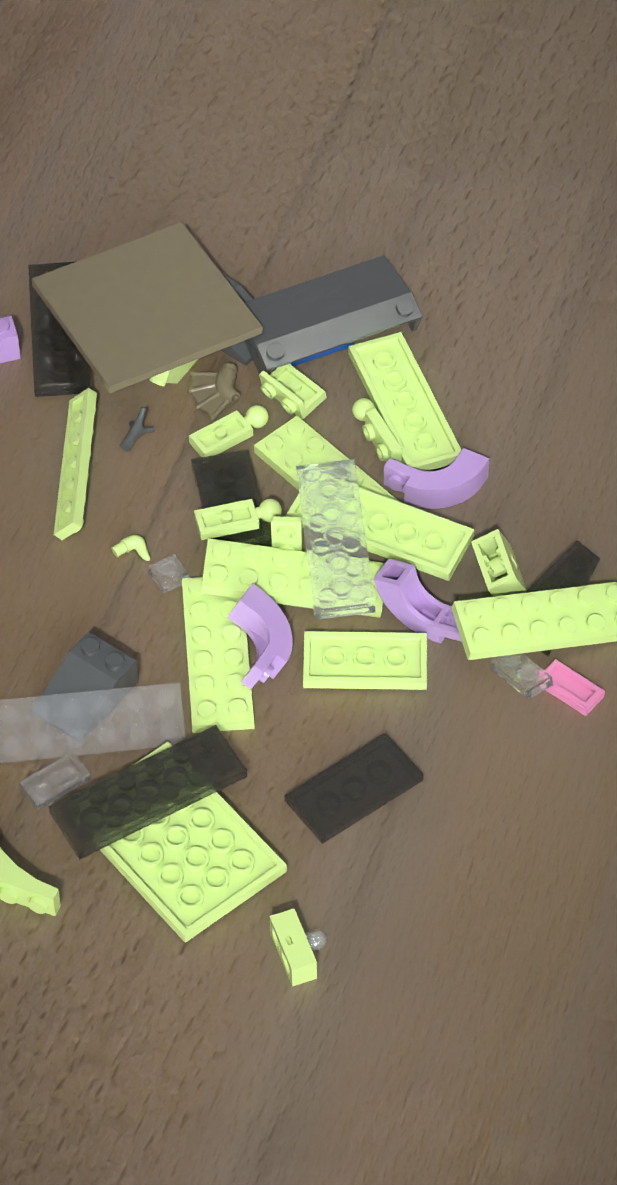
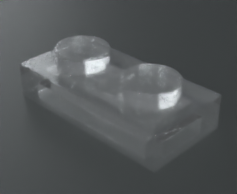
(522, 674)
(55, 780)

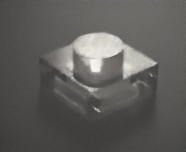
(168, 573)

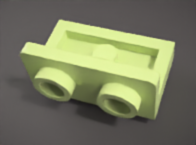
(292, 390)

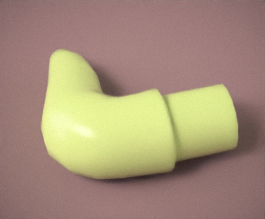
(128, 544)

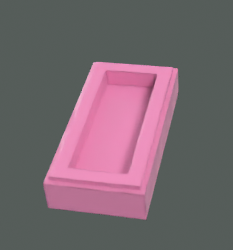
(573, 688)

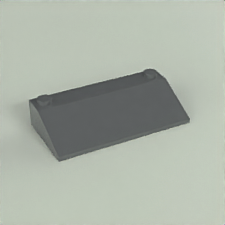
(330, 313)

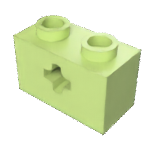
(498, 564)

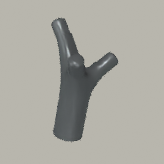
(136, 430)

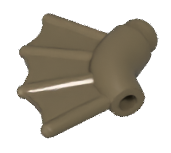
(214, 389)

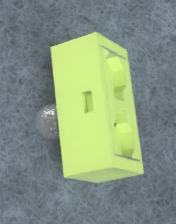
(296, 946)

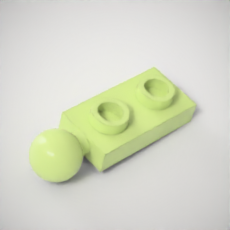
(377, 430)
(228, 431)
(234, 517)

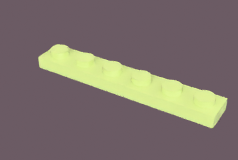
(75, 464)

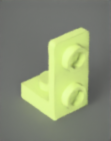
(287, 533)

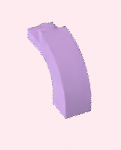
(440, 487)
(412, 604)
(268, 630)

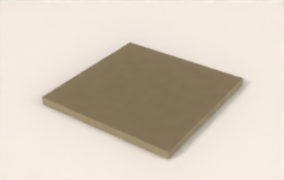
(146, 307)

